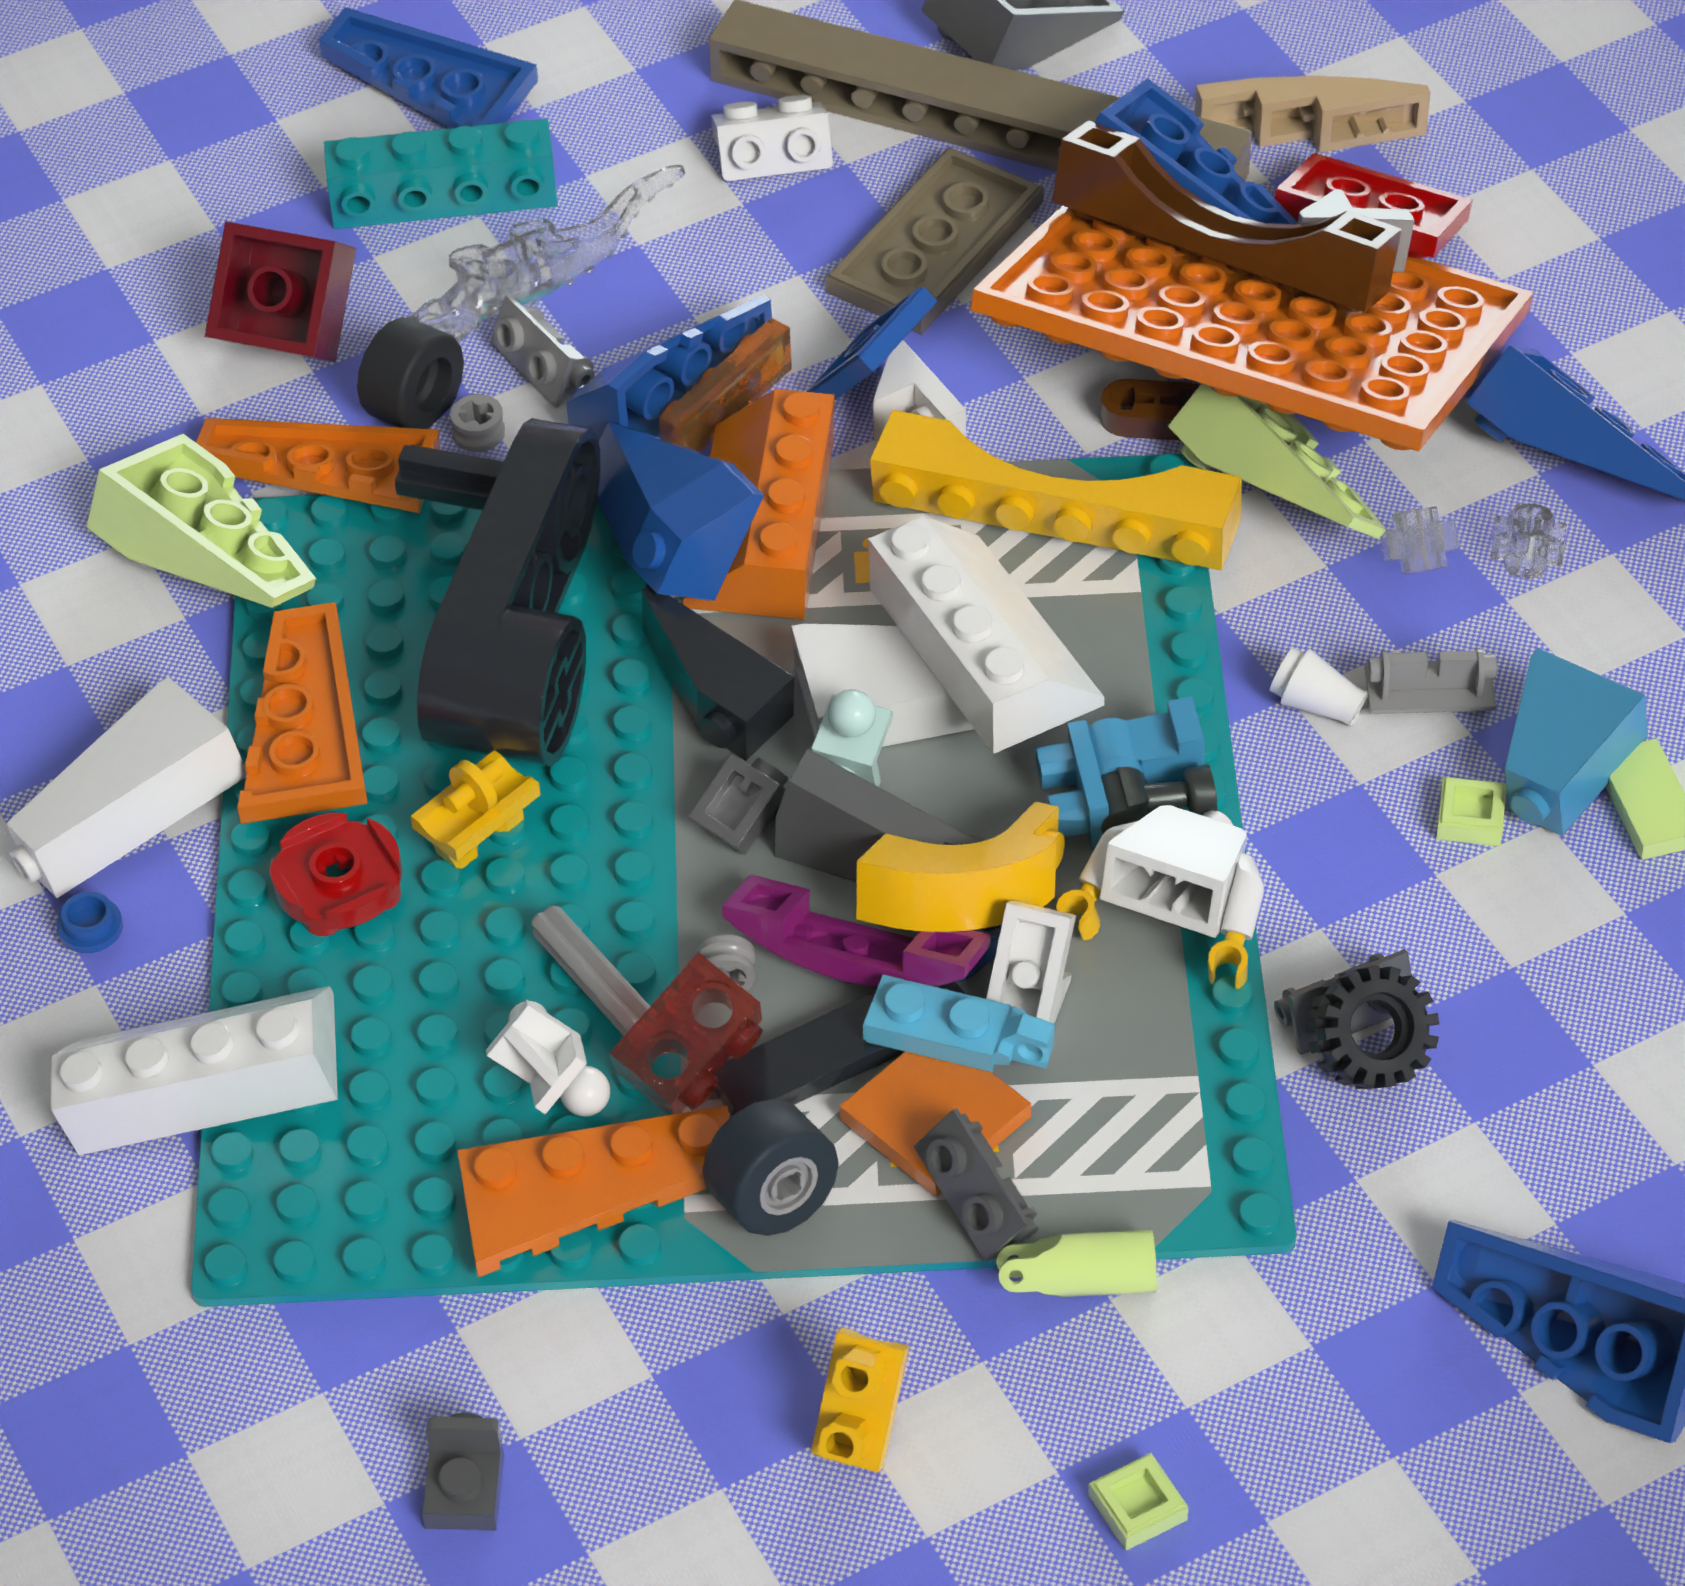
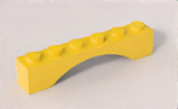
(1167, 515)

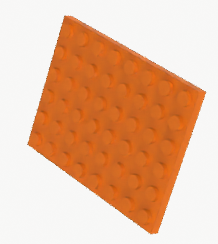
(1244, 335)

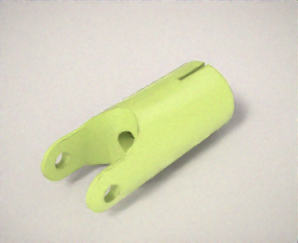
(1082, 1264)

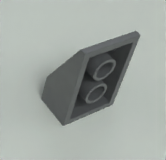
(1019, 31)

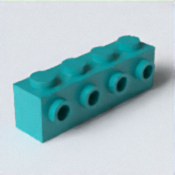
(440, 168)

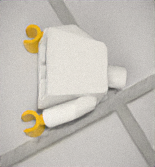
(1180, 872)

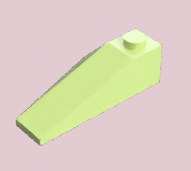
(1270, 453)
(184, 517)

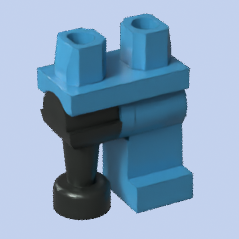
(1127, 770)

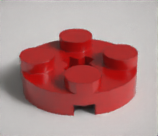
(341, 901)

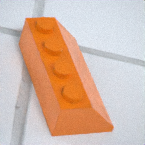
(786, 452)

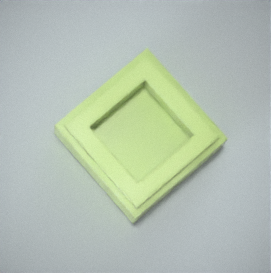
(1471, 811)
(1138, 1501)

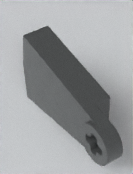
(836, 817)

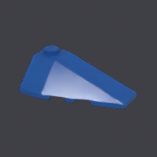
(1174, 141)
(644, 384)
(1549, 410)
(673, 511)
(1581, 1319)

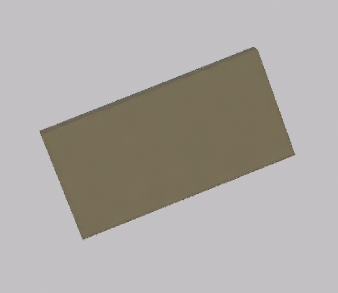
(936, 236)

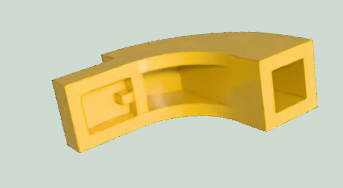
(962, 885)

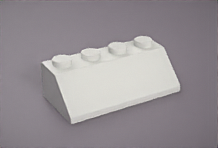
(977, 632)
(196, 1071)

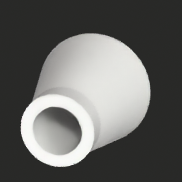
(1316, 687)

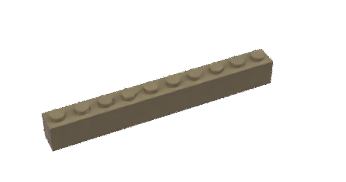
(915, 87)

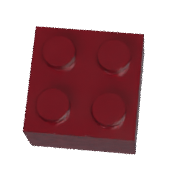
(280, 291)

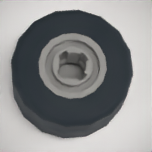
(770, 1167)

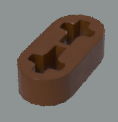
(1152, 404)

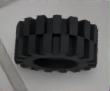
(1410, 1021)

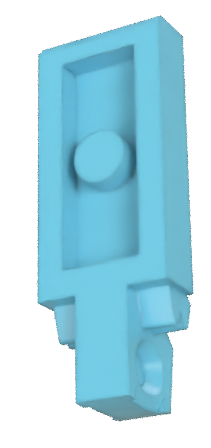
(955, 1026)

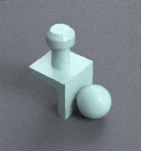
(853, 733)

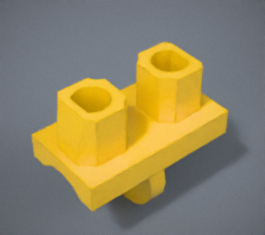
(474, 806)
(859, 1400)

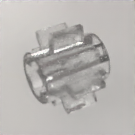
(1419, 540)
(1528, 540)

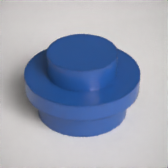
(89, 922)

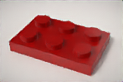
(1435, 212)

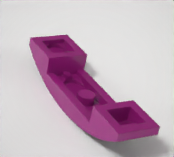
(781, 921)

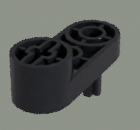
(499, 655)

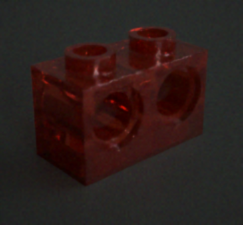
(672, 1028)

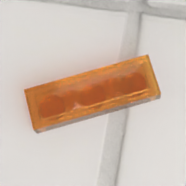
(729, 387)

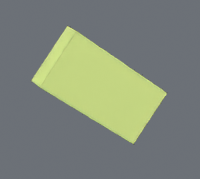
(1649, 801)

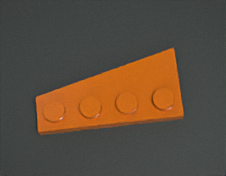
(318, 458)
(305, 723)
(556, 1184)

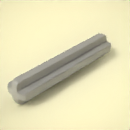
(589, 968)

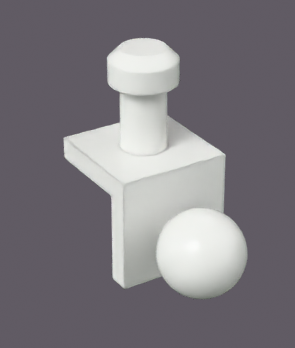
(550, 1060)

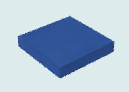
(874, 344)

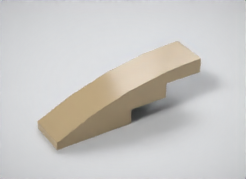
(1325, 108)

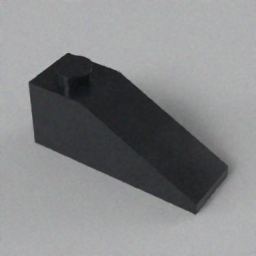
(724, 684)

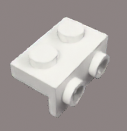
(773, 138)

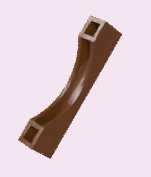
(1119, 181)

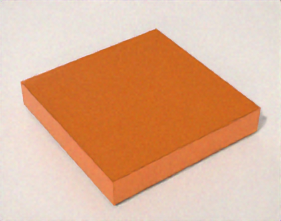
(916, 1095)

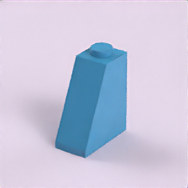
(1568, 740)

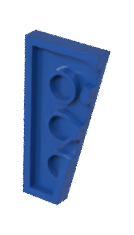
(429, 71)

